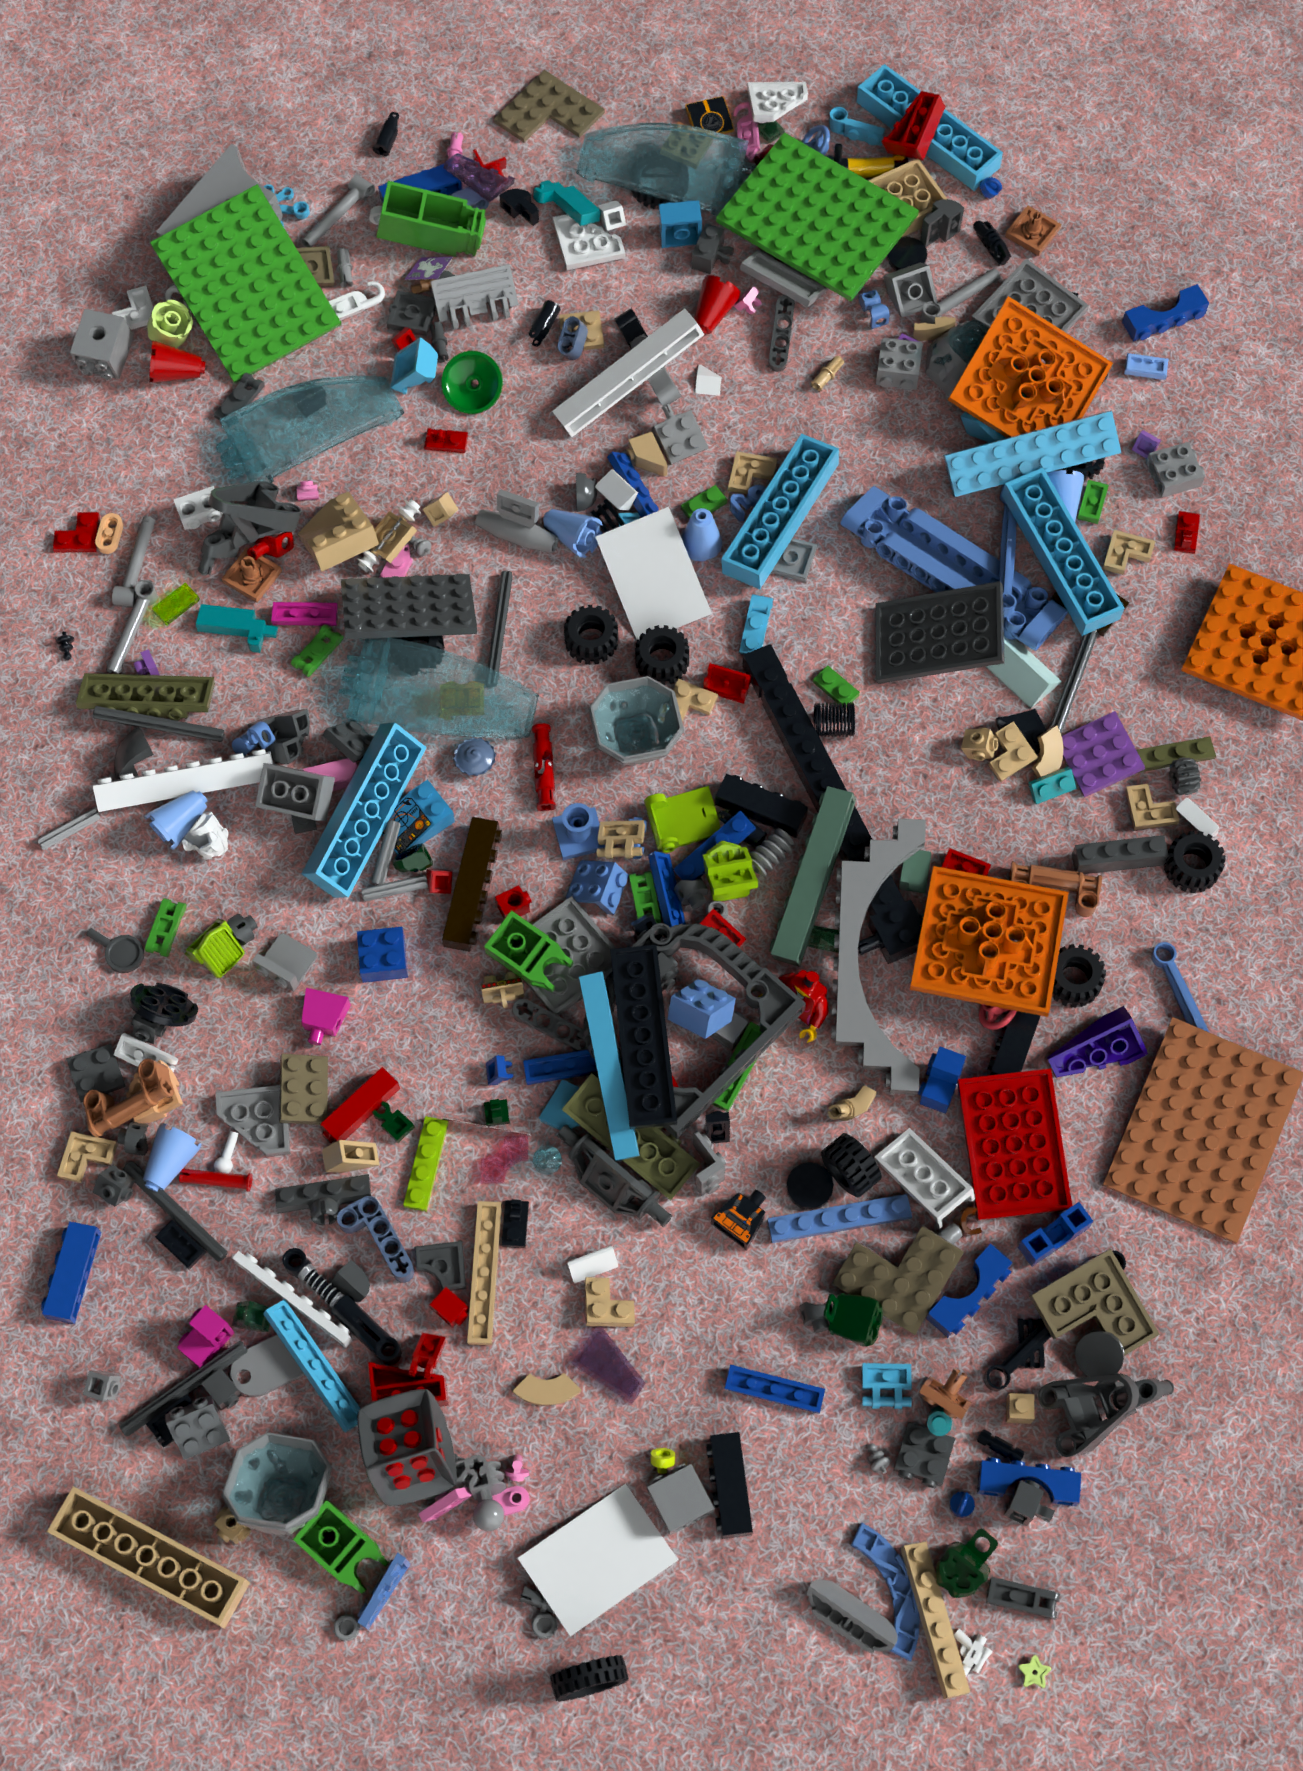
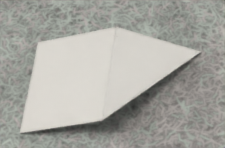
(707, 382)

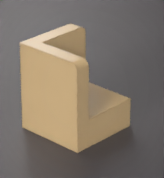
(440, 509)

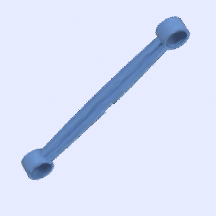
(1007, 557)
(1180, 990)

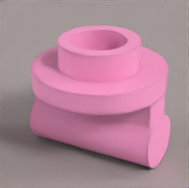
(307, 491)
(516, 1472)

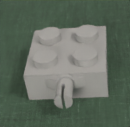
(679, 435)

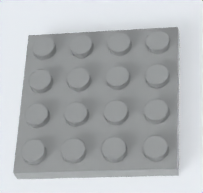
(1039, 294)
(580, 942)

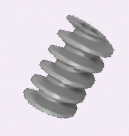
(770, 851)

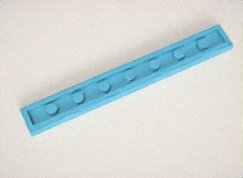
(608, 1065)

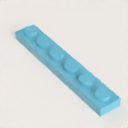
(313, 1364)

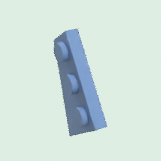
(383, 1591)

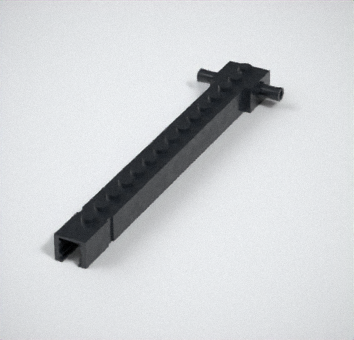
(892, 920)

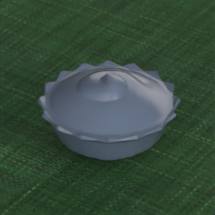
(474, 756)

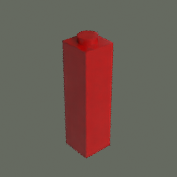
(359, 1106)

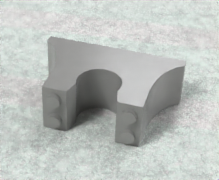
(218, 185)

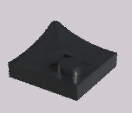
(1029, 725)

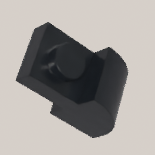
(517, 203)

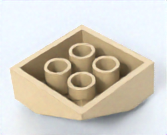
(914, 186)
(338, 532)

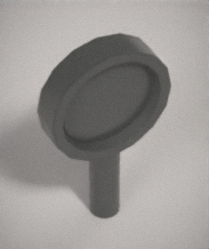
(121, 953)

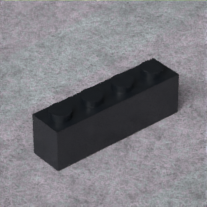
(761, 805)
(1014, 1044)
(731, 1485)

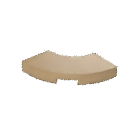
(1050, 752)
(547, 1391)

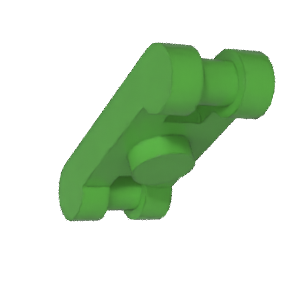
(317, 650)
(644, 897)
(165, 927)

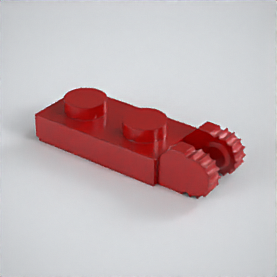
(427, 1354)

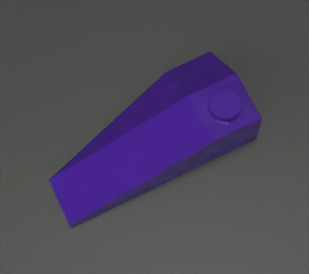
(1104, 1042)

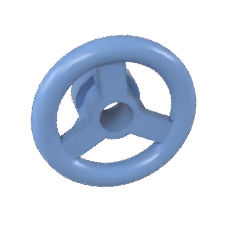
(818, 143)

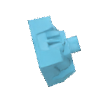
(414, 365)

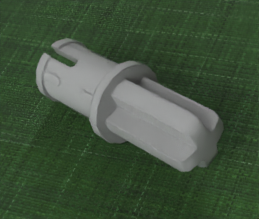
(344, 267)

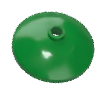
(458, 381)

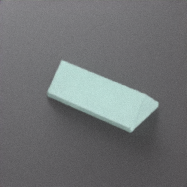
(1024, 673)

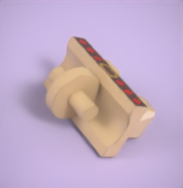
(503, 990)

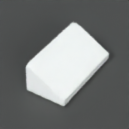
(617, 490)
(1197, 817)
(592, 1264)

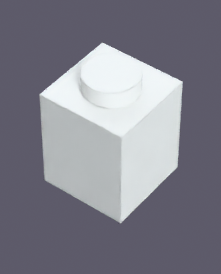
(612, 215)

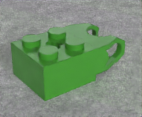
(532, 957)
(345, 1552)

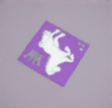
(428, 268)

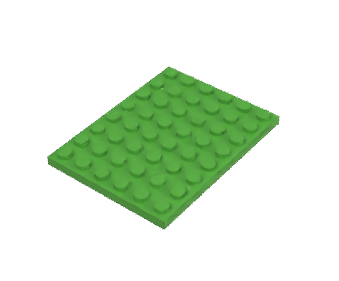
(817, 216)
(245, 283)

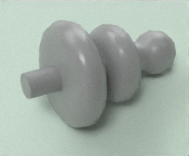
(421, 546)
(879, 1462)

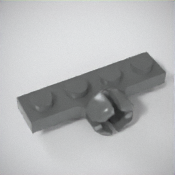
(322, 1196)

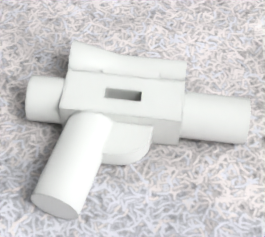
(972, 1652)

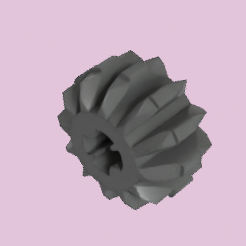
(1185, 776)

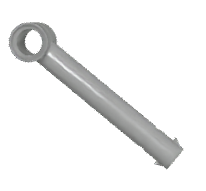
(358, 188)
(933, 309)
(126, 594)
(132, 624)

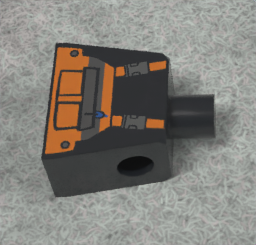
(741, 1218)

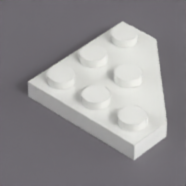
(774, 99)
(586, 243)

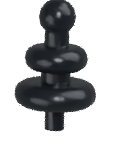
(65, 645)

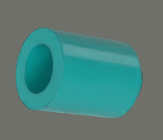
(938, 1421)

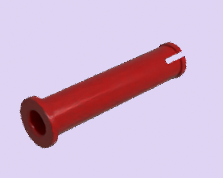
(216, 1179)

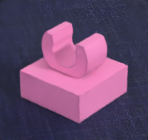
(747, 299)

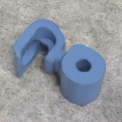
(872, 302)
(753, 496)
(249, 740)

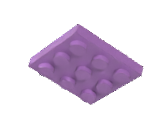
(1100, 754)

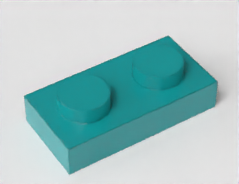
(1052, 785)

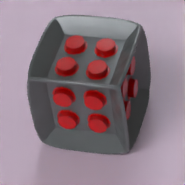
(406, 1447)

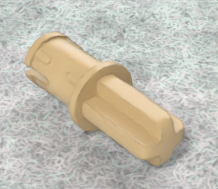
(827, 373)

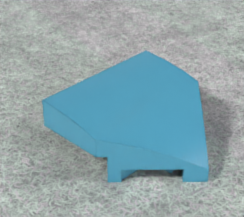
(553, 1113)

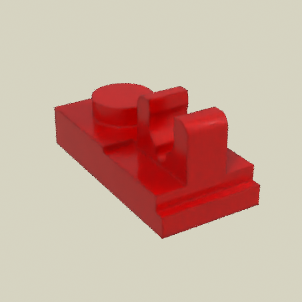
(446, 440)
(1186, 532)
(715, 920)

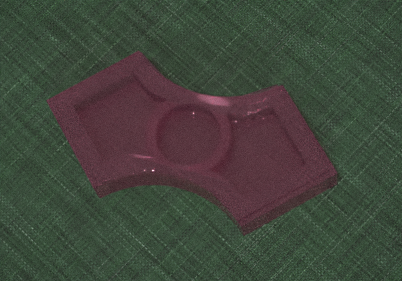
(496, 1167)

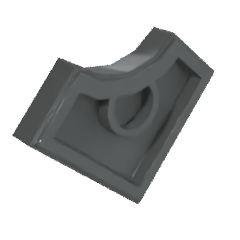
(444, 1262)

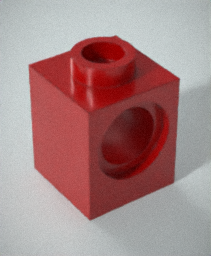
(516, 893)
(450, 1308)

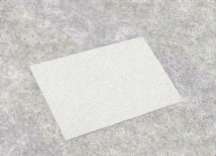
(653, 573)
(597, 1559)

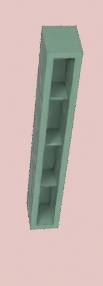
(813, 876)

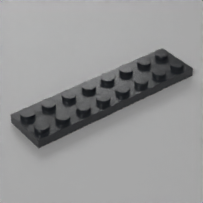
(643, 1037)

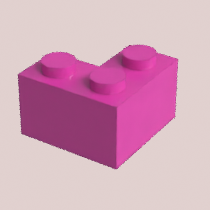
(206, 1338)

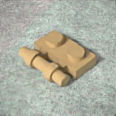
(620, 832)

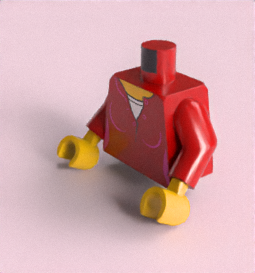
(813, 993)

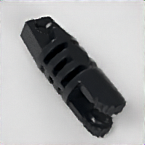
(992, 241)

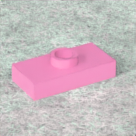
(444, 1503)

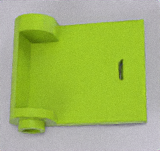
(680, 818)

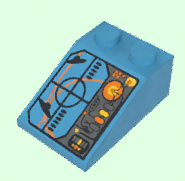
(421, 816)

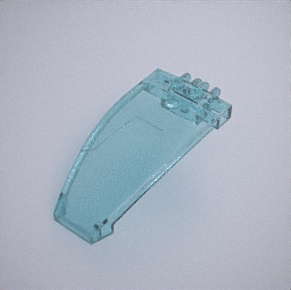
(667, 162)
(303, 422)
(435, 692)

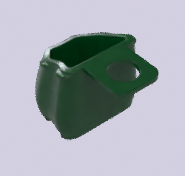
(854, 1318)
(964, 1566)

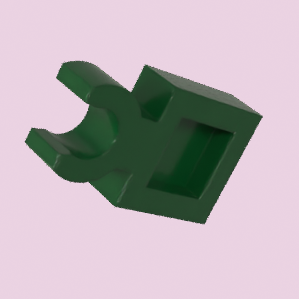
(395, 1123)

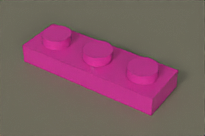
(304, 613)

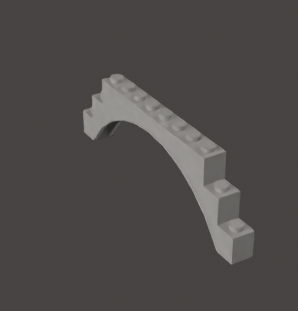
(854, 1019)

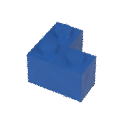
(943, 1073)

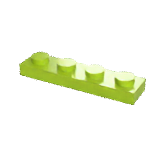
(426, 1164)

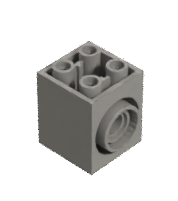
(101, 344)

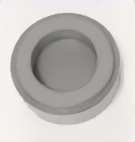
(544, 1625)
(346, 1628)

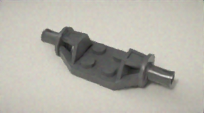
(609, 1180)

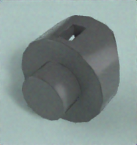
(692, 892)
(242, 928)
(134, 1138)
(814, 1316)

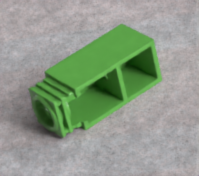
(430, 220)

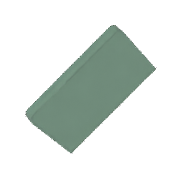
(915, 872)

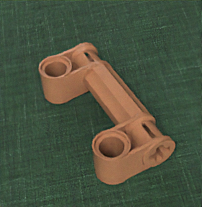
(1086, 886)
(101, 1107)

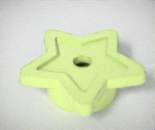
(1039, 1678)

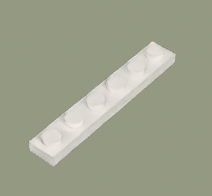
(301, 1304)

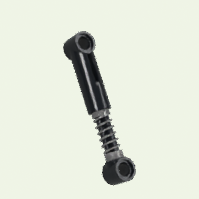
(343, 1308)

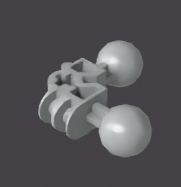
(488, 1513)

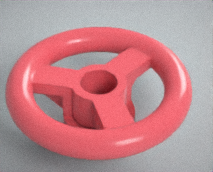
(993, 1013)

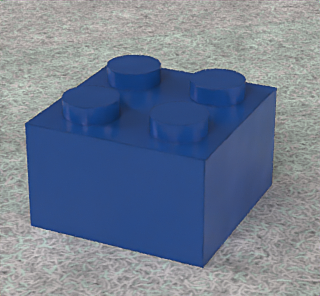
(382, 954)

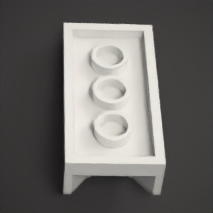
(924, 1175)

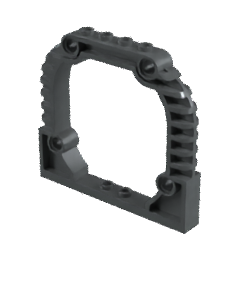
(776, 1008)

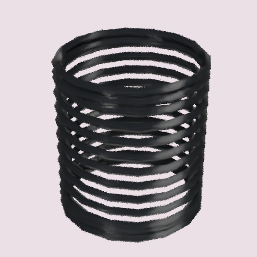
(850, 718)

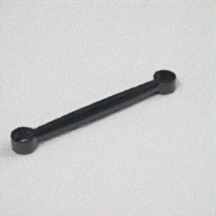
(1027, 1347)

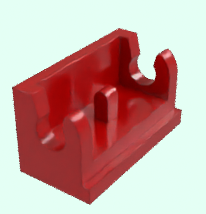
(727, 683)

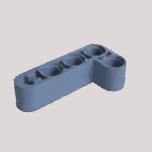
(382, 1240)

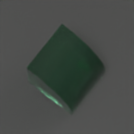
(250, 1316)

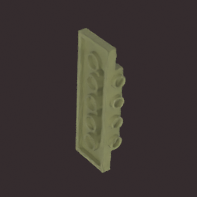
(147, 694)
(660, 1158)

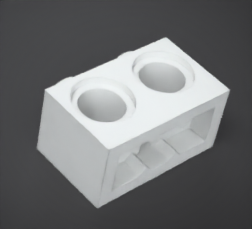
(196, 503)

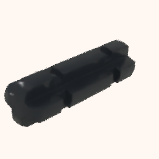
(1000, 1446)

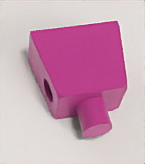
(323, 1014)

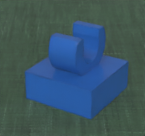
(497, 1070)

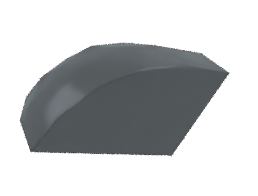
(585, 492)
(351, 1281)

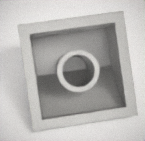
(910, 288)

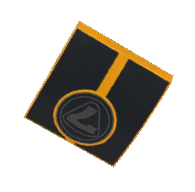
(710, 115)

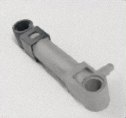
(660, 381)

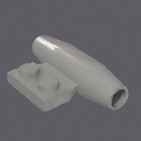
(517, 522)

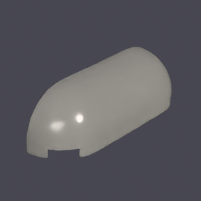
(851, 1617)

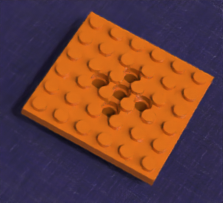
(993, 386)
(1249, 608)
(953, 961)

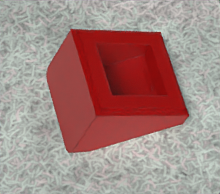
(439, 881)

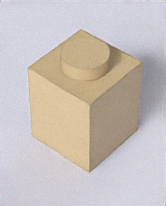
(1020, 1408)

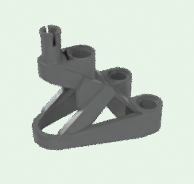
(240, 520)
(1082, 1412)

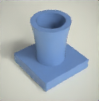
(577, 831)

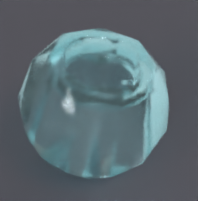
(547, 1160)

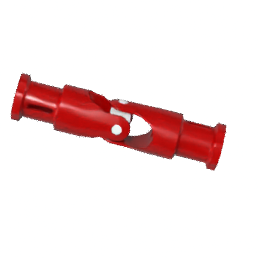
(543, 769)

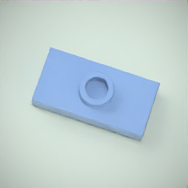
(1146, 366)

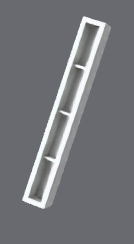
(628, 372)
(176, 781)

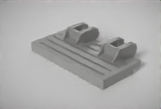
(782, 278)
(474, 291)

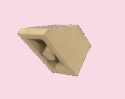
(647, 454)
(349, 1156)

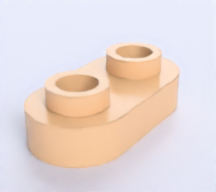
(108, 534)

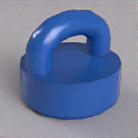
(990, 187)
(962, 1504)

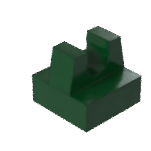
(496, 1112)

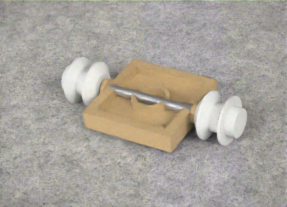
(392, 535)

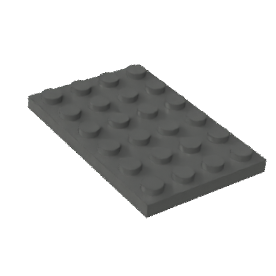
(408, 606)
(939, 632)

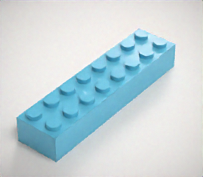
(953, 144)
(1021, 454)
(780, 511)
(1062, 551)
(364, 810)

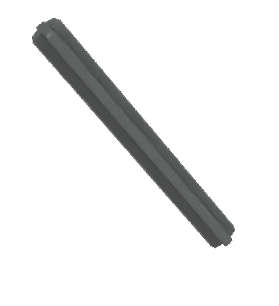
(500, 620)
(1074, 680)
(159, 724)
(178, 1214)
(184, 1387)

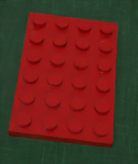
(1014, 1144)

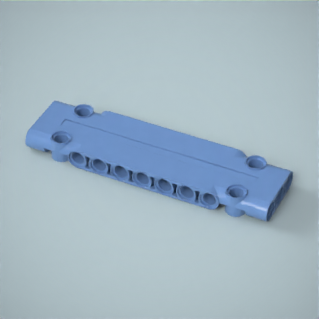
(947, 561)

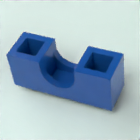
(1056, 1235)

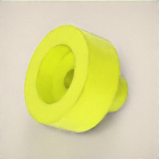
(662, 1459)

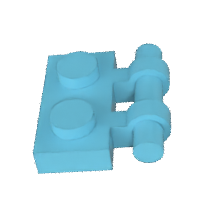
(886, 1377)

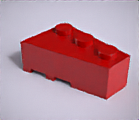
(916, 129)
(389, 1381)

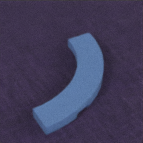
(895, 1574)

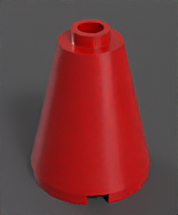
(714, 302)
(173, 364)

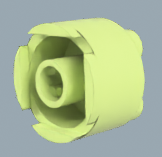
(169, 323)

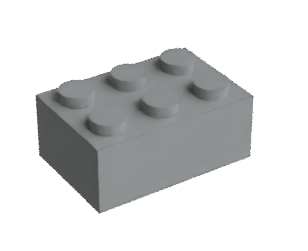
(295, 792)

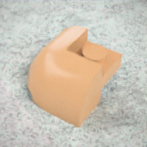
(163, 1106)

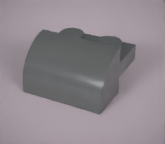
(942, 222)

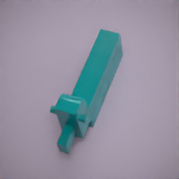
(569, 200)
(236, 623)

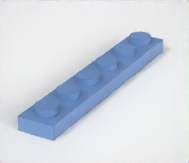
(839, 1218)

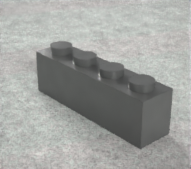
(1120, 855)

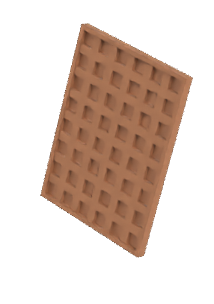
(1204, 1130)

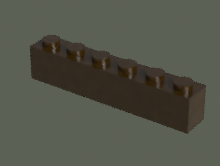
(471, 884)

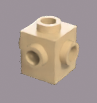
(979, 744)
(235, 1533)

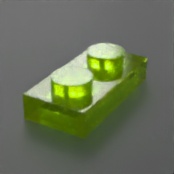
(175, 604)

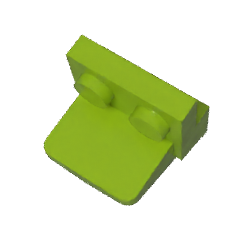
(729, 871)
(216, 949)

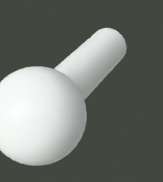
(223, 1163)

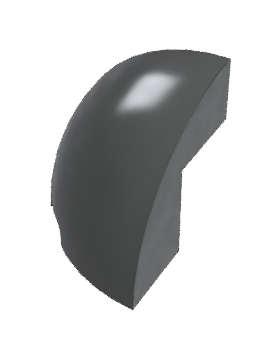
(289, 734)
(131, 751)

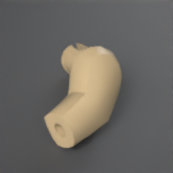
(852, 1107)

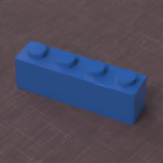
(433, 179)
(71, 1272)

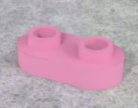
(505, 1499)

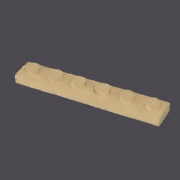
(484, 1273)
(935, 1620)

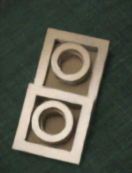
(927, 331)

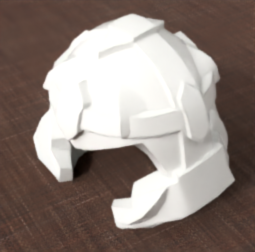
(207, 837)

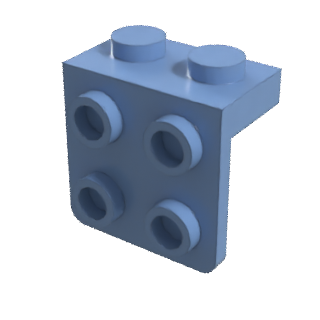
(598, 884)

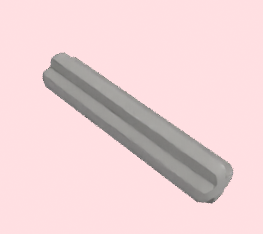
(68, 828)
(386, 852)
(394, 888)

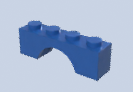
(1144, 322)
(950, 1312)
(1061, 1485)

